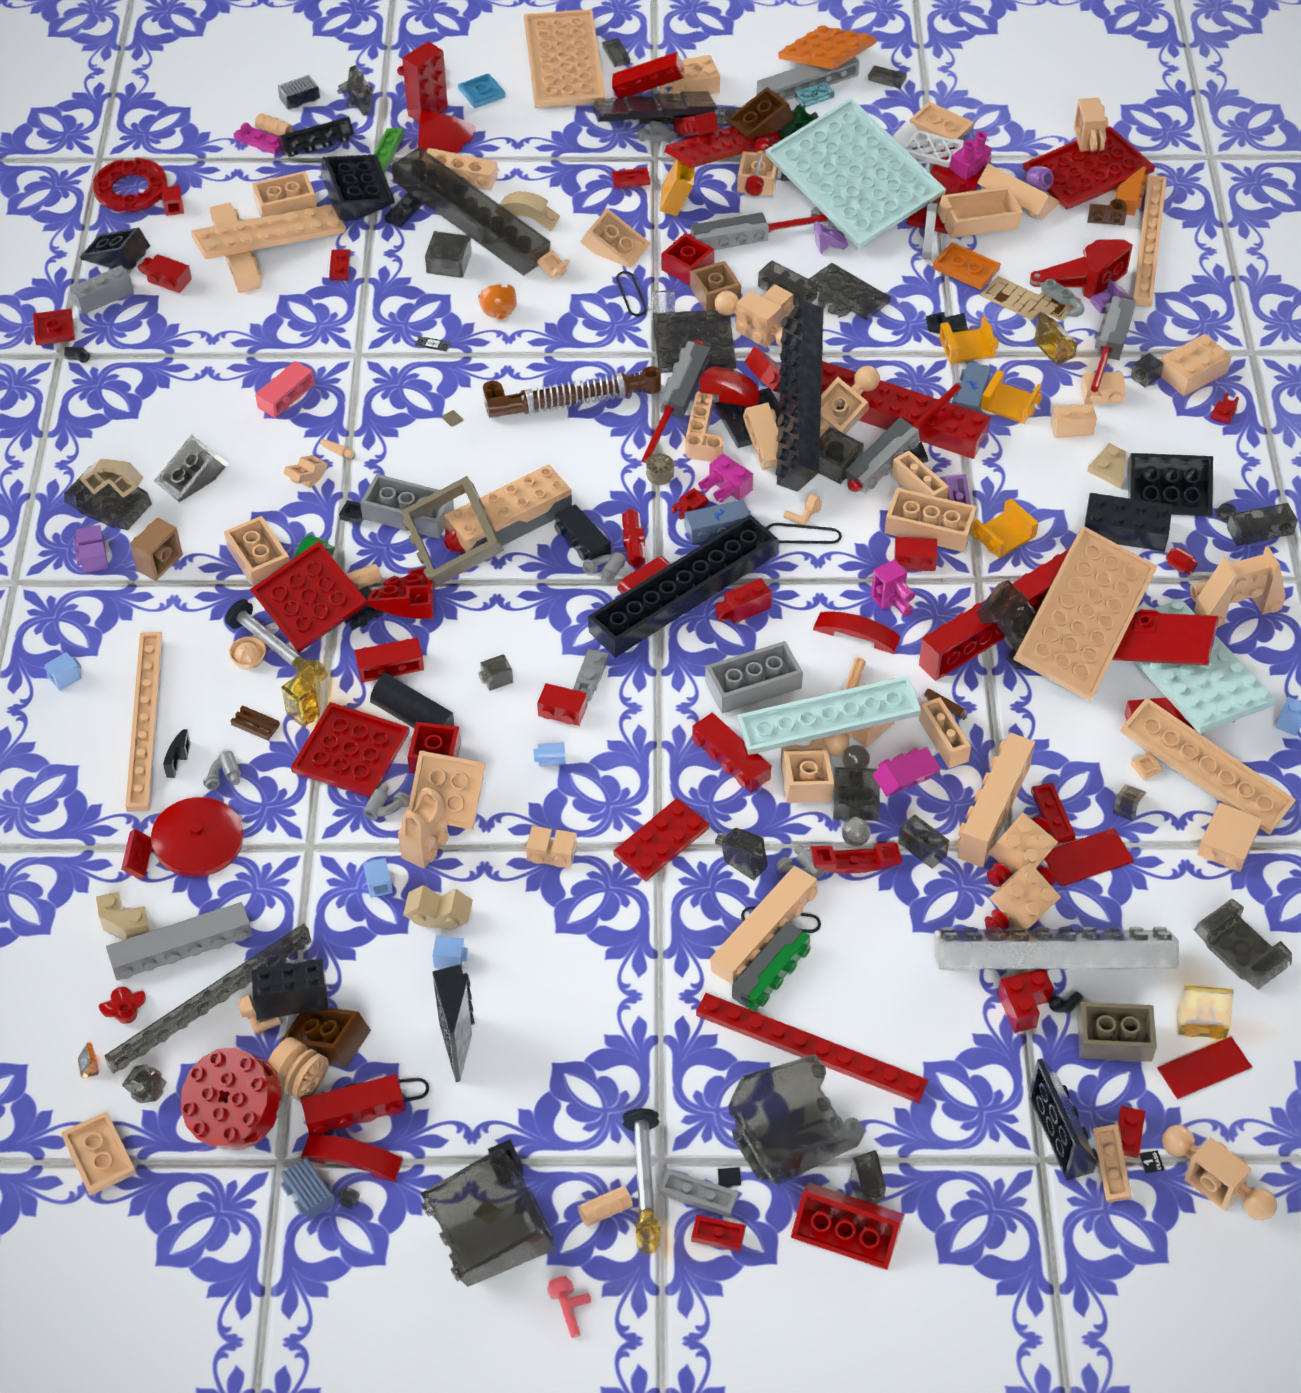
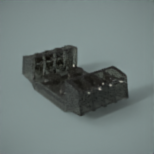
(107, 504)
(1011, 613)
(1242, 946)

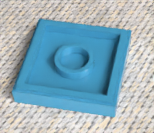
(481, 90)

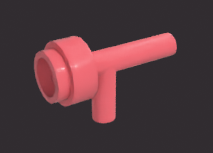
(559, 1289)

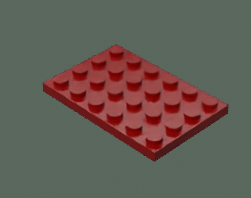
(1090, 173)

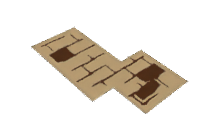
(1023, 300)

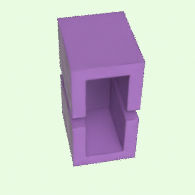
(91, 549)

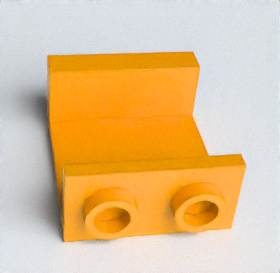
(968, 344)
(1008, 400)
(1007, 530)

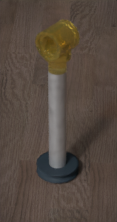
(240, 615)
(640, 1122)

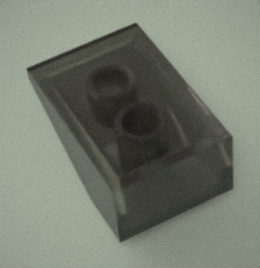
(190, 469)

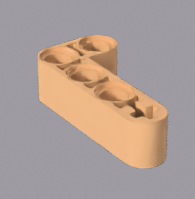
(698, 443)

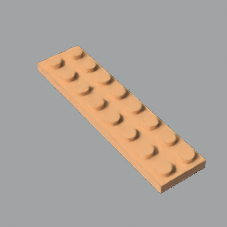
(267, 231)
(1207, 764)

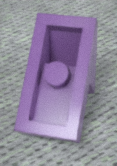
(828, 236)
(1100, 300)

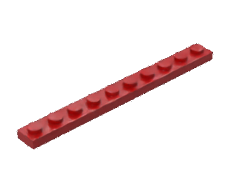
(805, 1044)

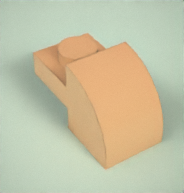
(307, 471)

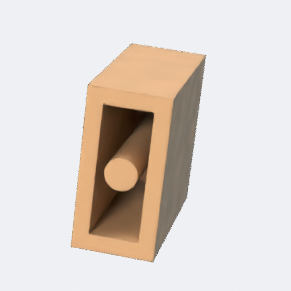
(1229, 837)

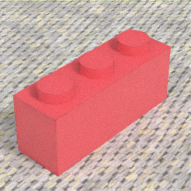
(284, 389)

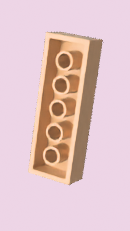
(995, 799)

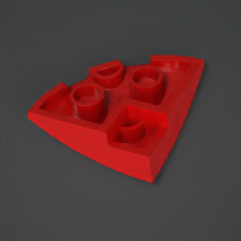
(443, 132)
(730, 386)
(406, 596)

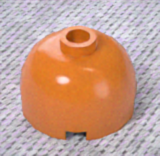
(498, 301)

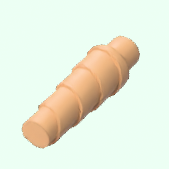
(339, 449)

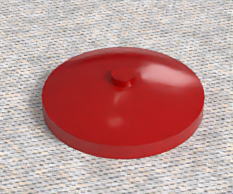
(197, 836)

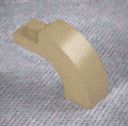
(531, 205)

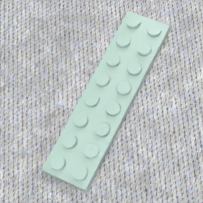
(828, 715)

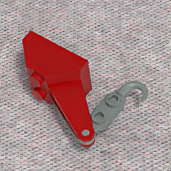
(1101, 262)

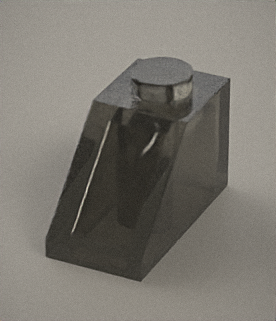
(867, 1177)

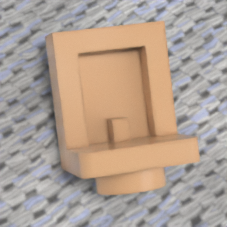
(553, 264)

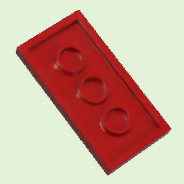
(661, 839)

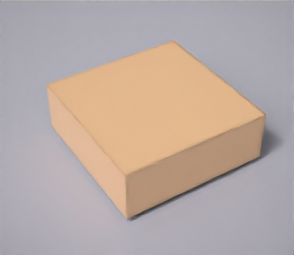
(1146, 766)

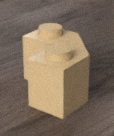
(118, 474)
(436, 911)
(120, 921)

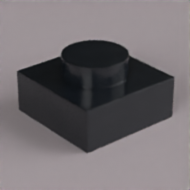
(351, 512)

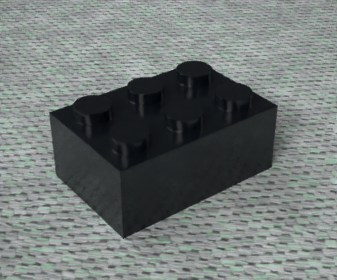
(289, 989)

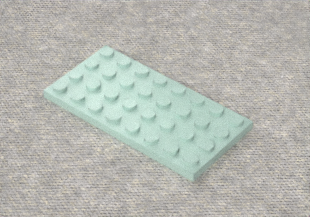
(1209, 693)

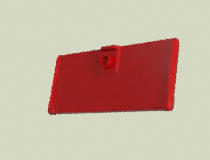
(953, 184)
(1168, 638)

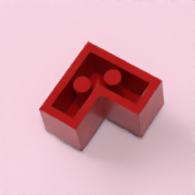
(1021, 995)

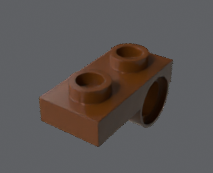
(1112, 214)

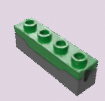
(771, 967)

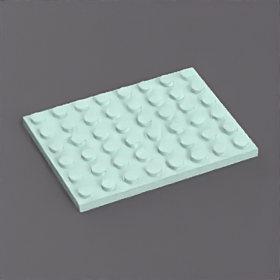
(855, 172)

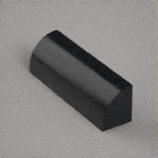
(408, 703)

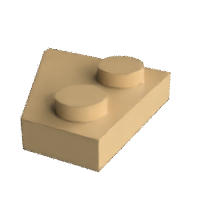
(1110, 465)

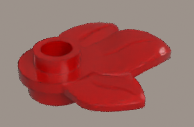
(123, 1004)

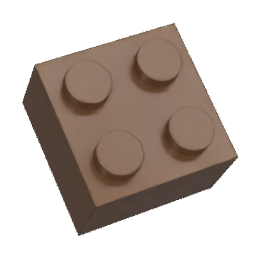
(712, 280)
(156, 549)

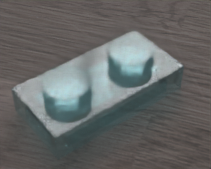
(814, 94)

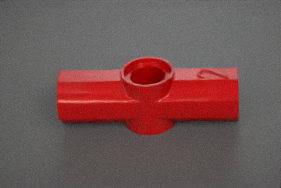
(633, 538)

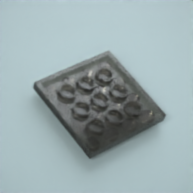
(675, 329)

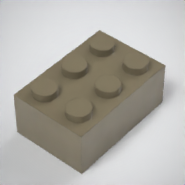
(1116, 1031)

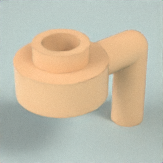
(812, 506)
(247, 1009)

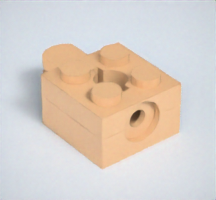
(1090, 124)

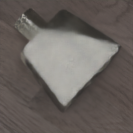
(743, 852)

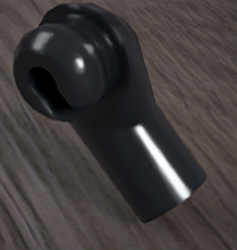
(77, 352)
(1065, 1006)

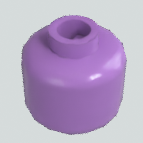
(1040, 178)

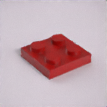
(53, 326)

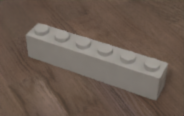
(806, 76)
(179, 941)

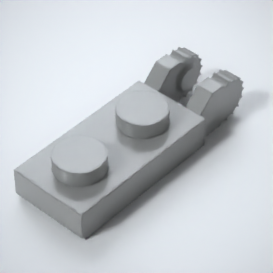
(591, 672)

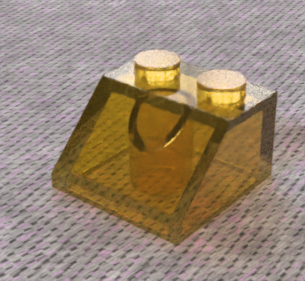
(1054, 340)
(303, 696)
(1205, 1012)

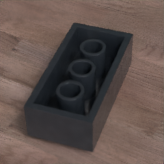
(1129, 521)

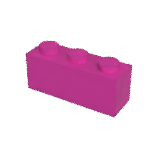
(906, 771)

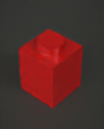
(172, 200)

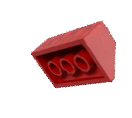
(847, 1225)

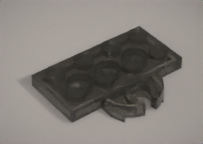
(847, 293)

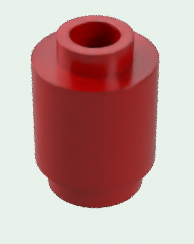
(1181, 561)

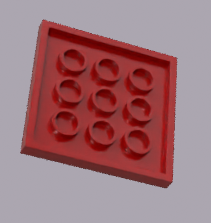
(309, 596)
(350, 749)

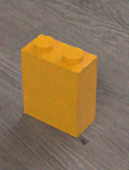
(676, 188)

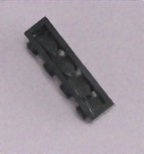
(314, 136)

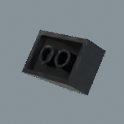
(117, 249)

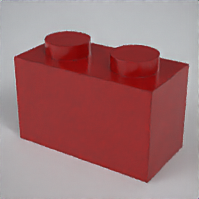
(916, 553)
(562, 704)

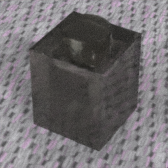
(1147, 370)
(495, 672)

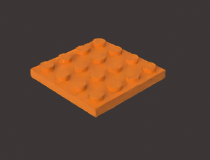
(827, 47)

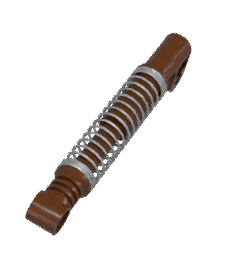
(528, 400)

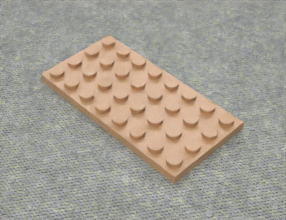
(563, 58)
(1085, 613)

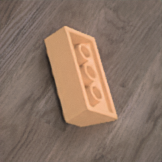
(1028, 197)

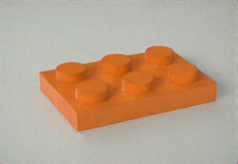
(966, 265)

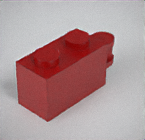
(166, 272)
(744, 602)

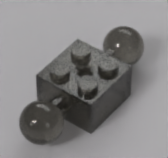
(855, 795)

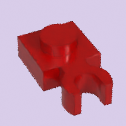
(1225, 410)
(688, 502)

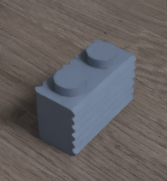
(307, 1189)

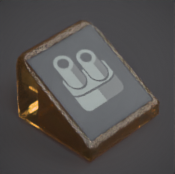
(88, 1062)

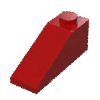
(764, 368)

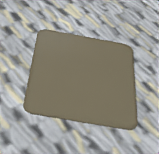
(452, 418)

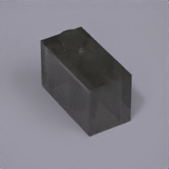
(923, 841)

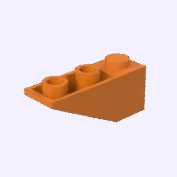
(1131, 191)

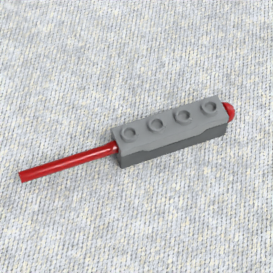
(743, 229)
(1112, 334)
(680, 387)
(896, 440)

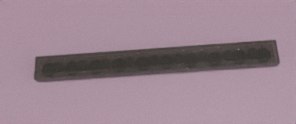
(206, 999)

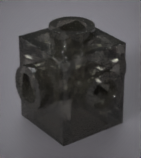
(144, 1084)

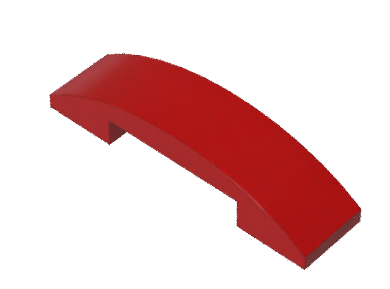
(859, 627)
(857, 860)
(352, 1154)

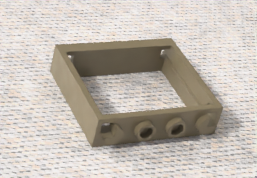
(470, 558)

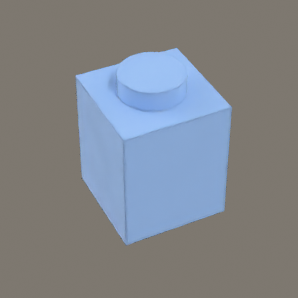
(63, 671)
(1290, 717)
(377, 877)
(449, 952)

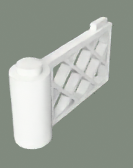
(907, 138)

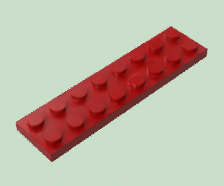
(714, 146)

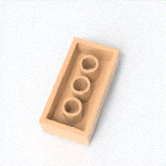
(932, 517)

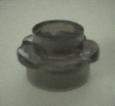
(1224, 511)
(348, 1197)

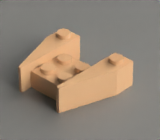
(1244, 579)

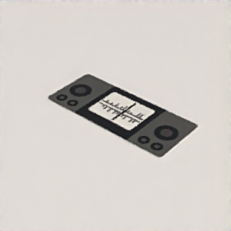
(431, 343)

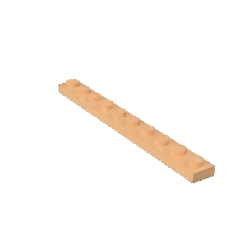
(1149, 240)
(144, 722)

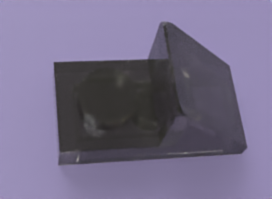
(1128, 802)

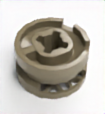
(660, 470)

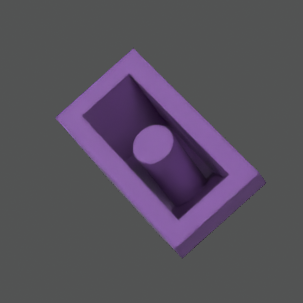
(958, 488)

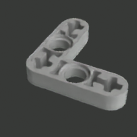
(929, 230)

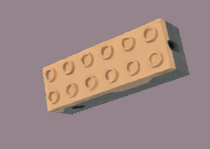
(512, 510)

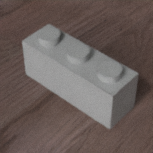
(101, 290)

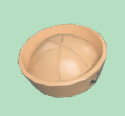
(247, 652)

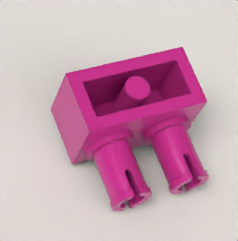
(971, 156)
(729, 477)
(890, 588)

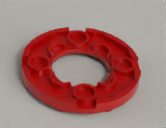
(118, 169)

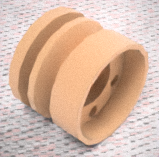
(298, 1068)

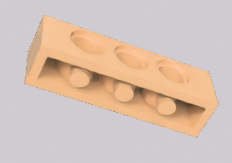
(476, 171)

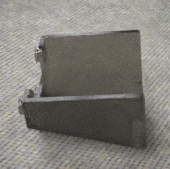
(788, 1121)
(488, 1218)

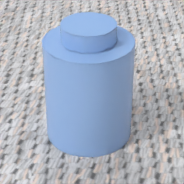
(550, 754)

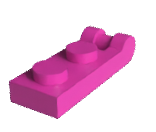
(257, 138)

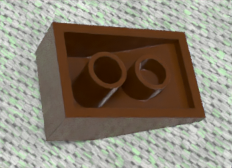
(761, 115)
(331, 1033)

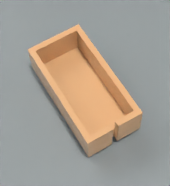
(980, 212)

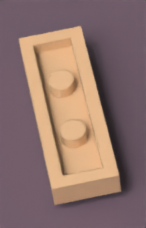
(1112, 1163)

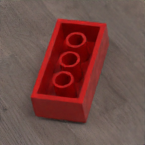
(425, 80)

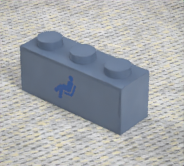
(973, 384)
(710, 521)

